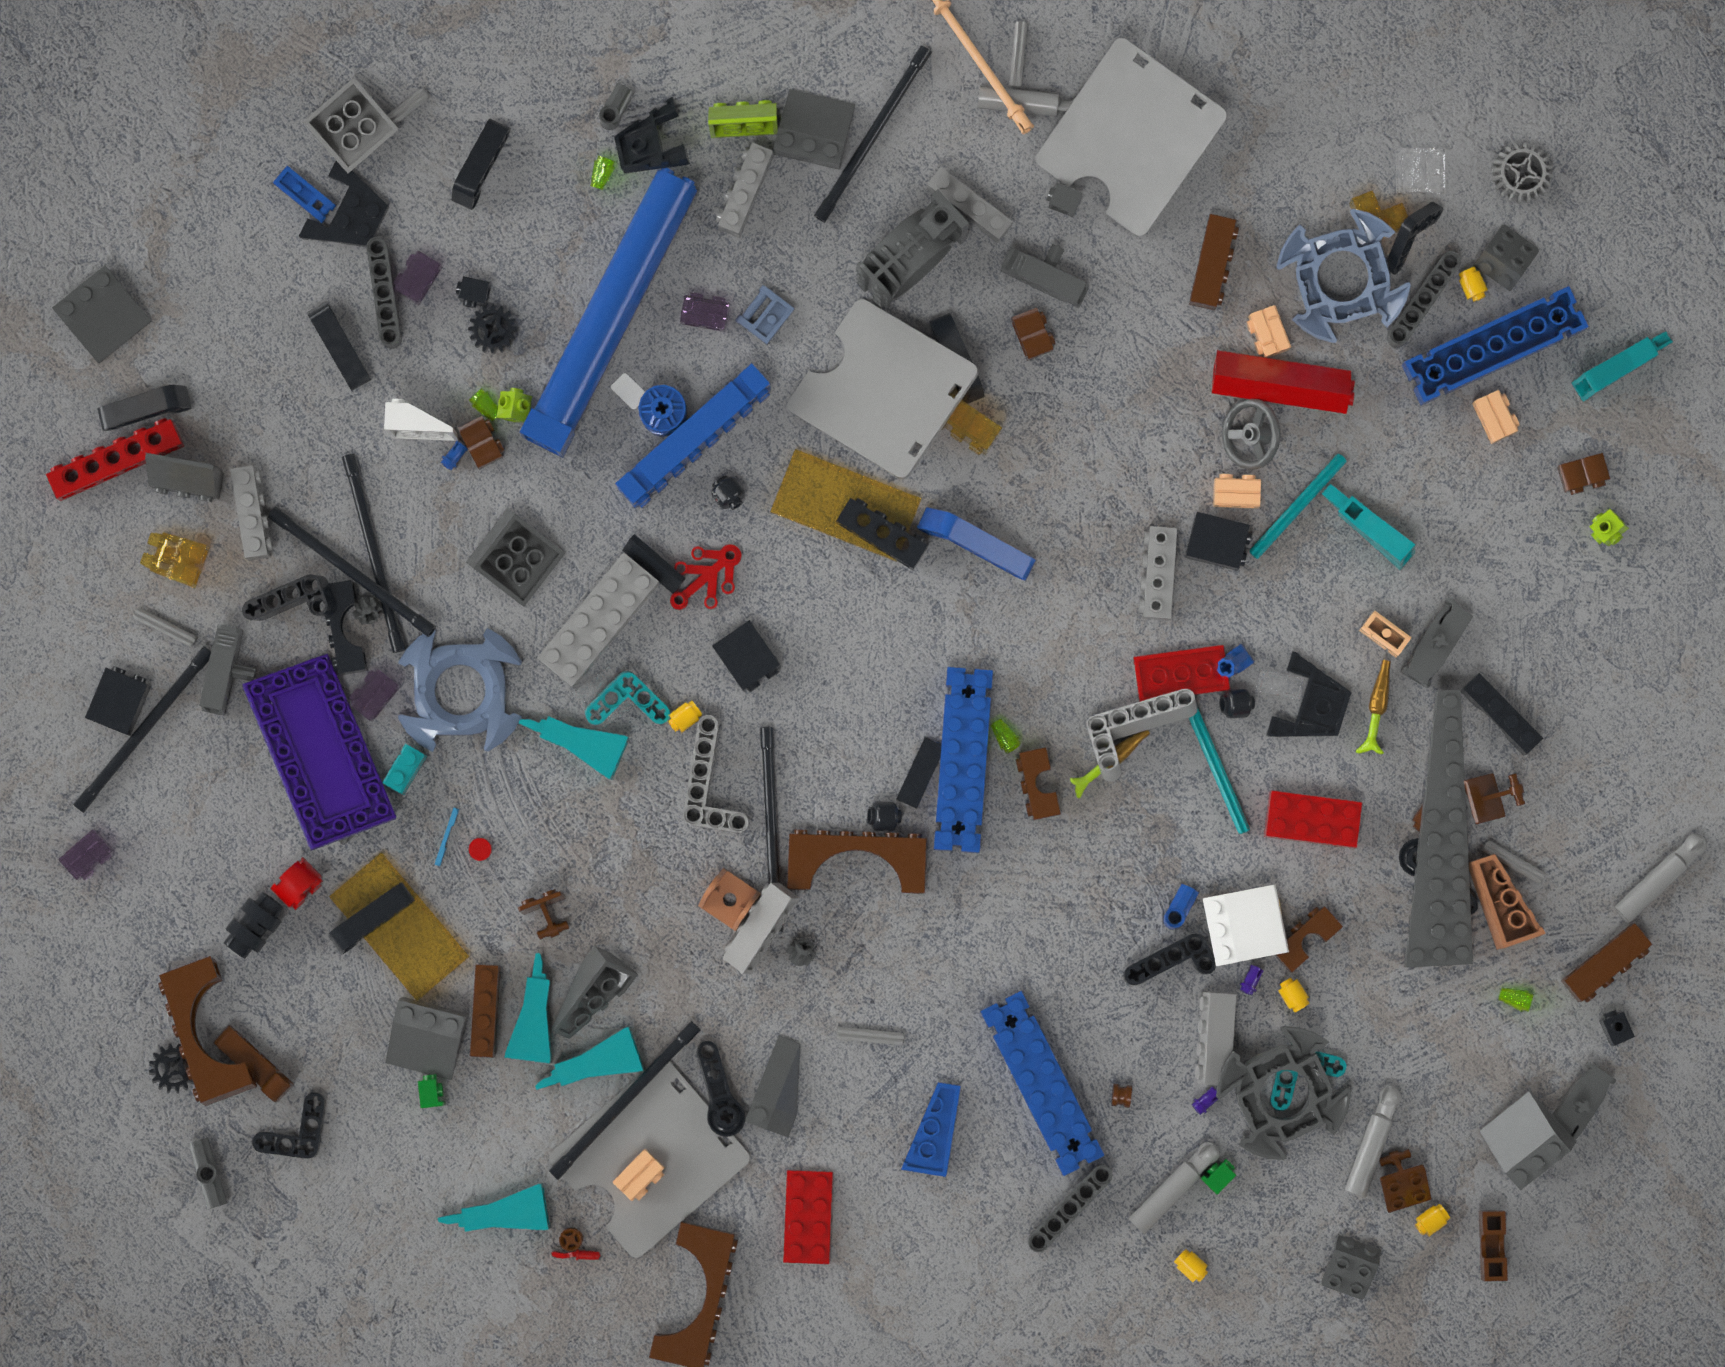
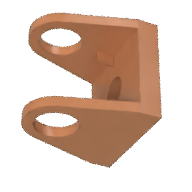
(713, 899)

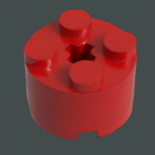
(297, 883)

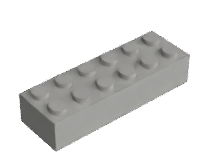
(598, 620)

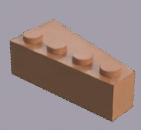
(1502, 904)

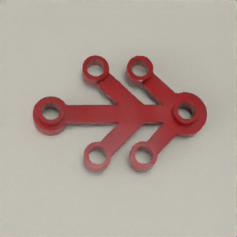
(708, 574)

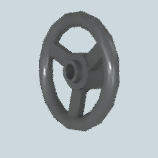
(1255, 434)

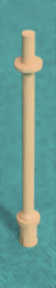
(1015, 111)

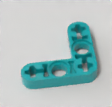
(623, 693)
(1329, 1071)

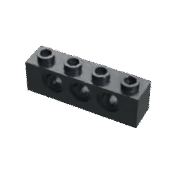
(908, 557)

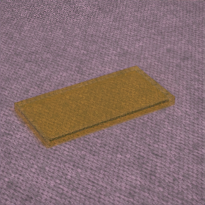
(818, 491)
(411, 942)

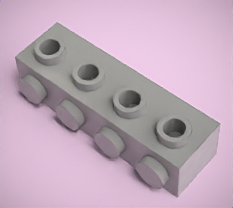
(745, 191)
(250, 513)
(1159, 573)
(760, 928)
(1216, 1035)

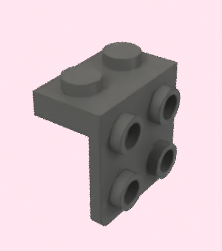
(1506, 257)
(1351, 1267)

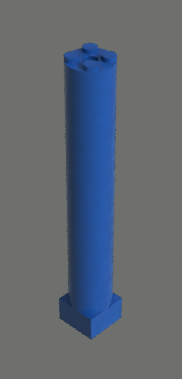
(609, 313)

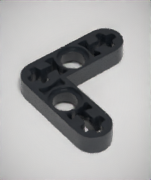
(1409, 229)
(304, 1135)

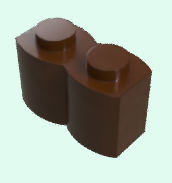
(1032, 333)
(481, 442)
(1584, 473)

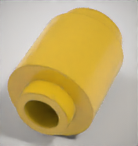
(1472, 284)
(684, 716)
(1293, 994)
(1432, 1220)
(1191, 1266)

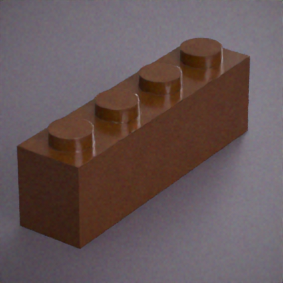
(1213, 261)
(1606, 963)
(485, 1011)

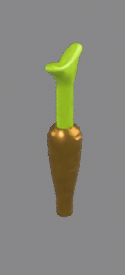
(1377, 706)
(1122, 749)

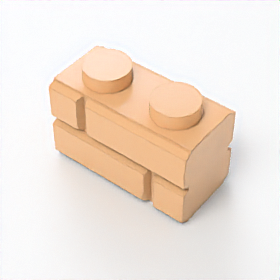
(1268, 332)
(1495, 416)
(1237, 492)
(1385, 634)
(639, 1175)

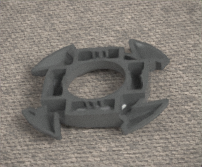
(1250, 1076)

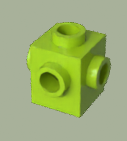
(514, 405)
(1608, 528)

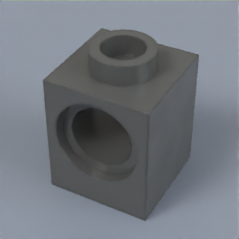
(1064, 199)

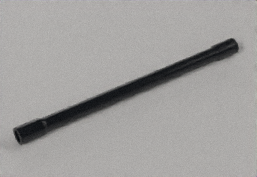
(830, 201)
(352, 472)
(415, 619)
(767, 747)
(91, 792)
(627, 1097)

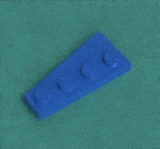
(933, 1139)

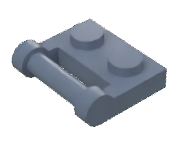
(770, 320)

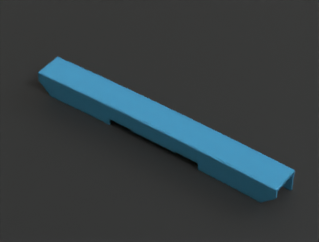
(442, 848)

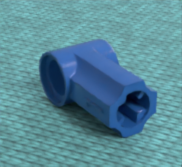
(1234, 662)
(1181, 905)

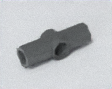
(203, 1158)

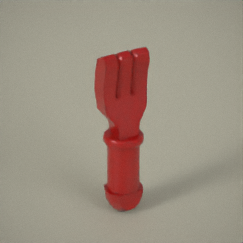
(579, 1254)

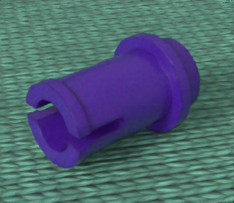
(1251, 980)
(1205, 1101)

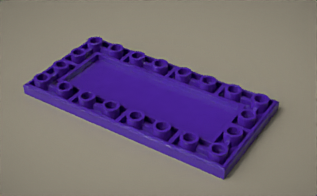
(319, 752)

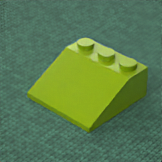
(743, 119)

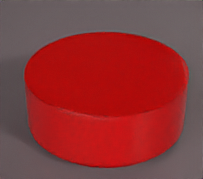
(480, 849)

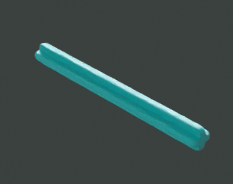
(1297, 506)
(1219, 773)

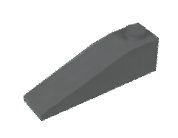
(595, 984)
(776, 1097)

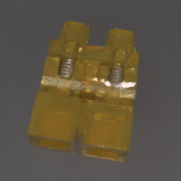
(188, 550)

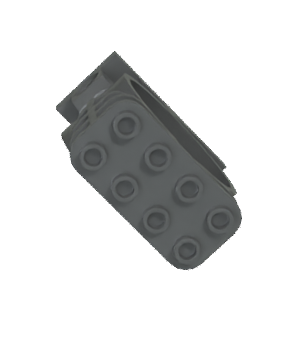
(911, 250)

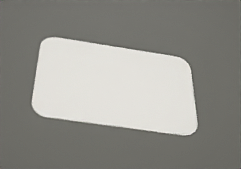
(628, 390)

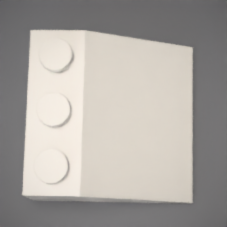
(409, 422)
(1245, 925)

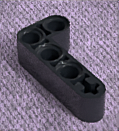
(479, 163)
(949, 336)
(338, 345)
(144, 406)
(286, 600)
(370, 918)
(1166, 963)

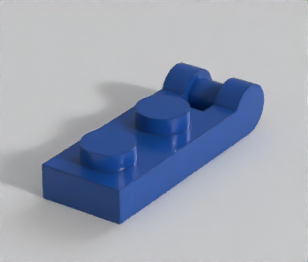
(303, 193)

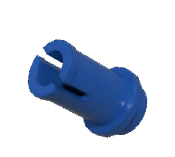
(453, 455)

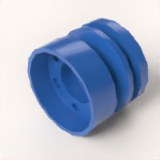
(658, 423)

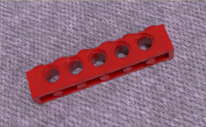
(59, 474)

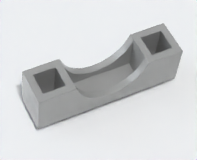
(978, 210)

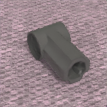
(615, 105)

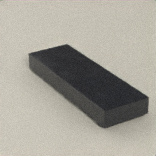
(653, 564)
(920, 773)

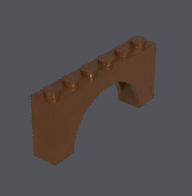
(810, 851)
(184, 991)
(713, 1252)

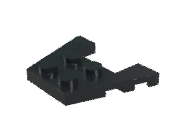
(641, 146)
(356, 217)
(1320, 708)

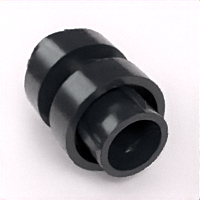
(258, 918)

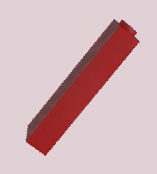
(1282, 382)

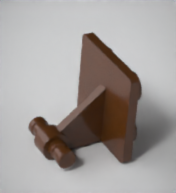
(1486, 798)
(550, 897)
(1405, 1186)

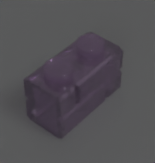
(417, 277)
(705, 312)
(374, 694)
(86, 855)

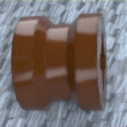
(1121, 1095)
(568, 1242)

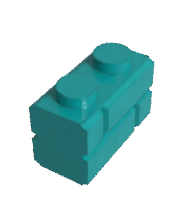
(404, 769)

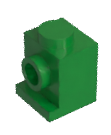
(430, 1092)
(1219, 1176)

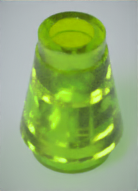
(601, 172)
(484, 404)
(1005, 736)
(1516, 998)

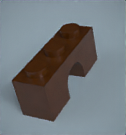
(1031, 765)
(1320, 923)
(1492, 1255)

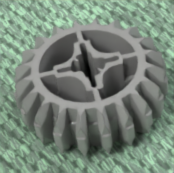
(1512, 169)

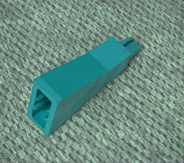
(1619, 366)
(1371, 527)
(594, 747)
(532, 1033)
(610, 1057)
(518, 1211)

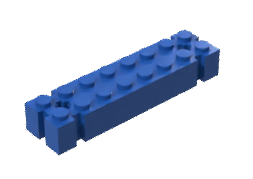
(1495, 345)
(693, 436)
(963, 759)
(1042, 1083)

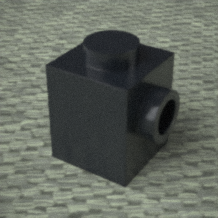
(473, 292)
(1616, 1027)

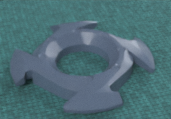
(1362, 242)
(488, 716)

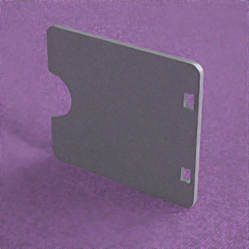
(1133, 134)
(885, 390)
(678, 1136)

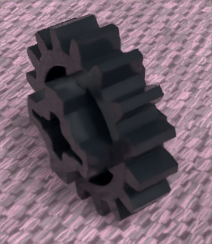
(496, 320)
(166, 1062)

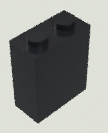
(1218, 541)
(747, 657)
(118, 700)

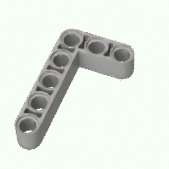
(1133, 724)
(704, 783)

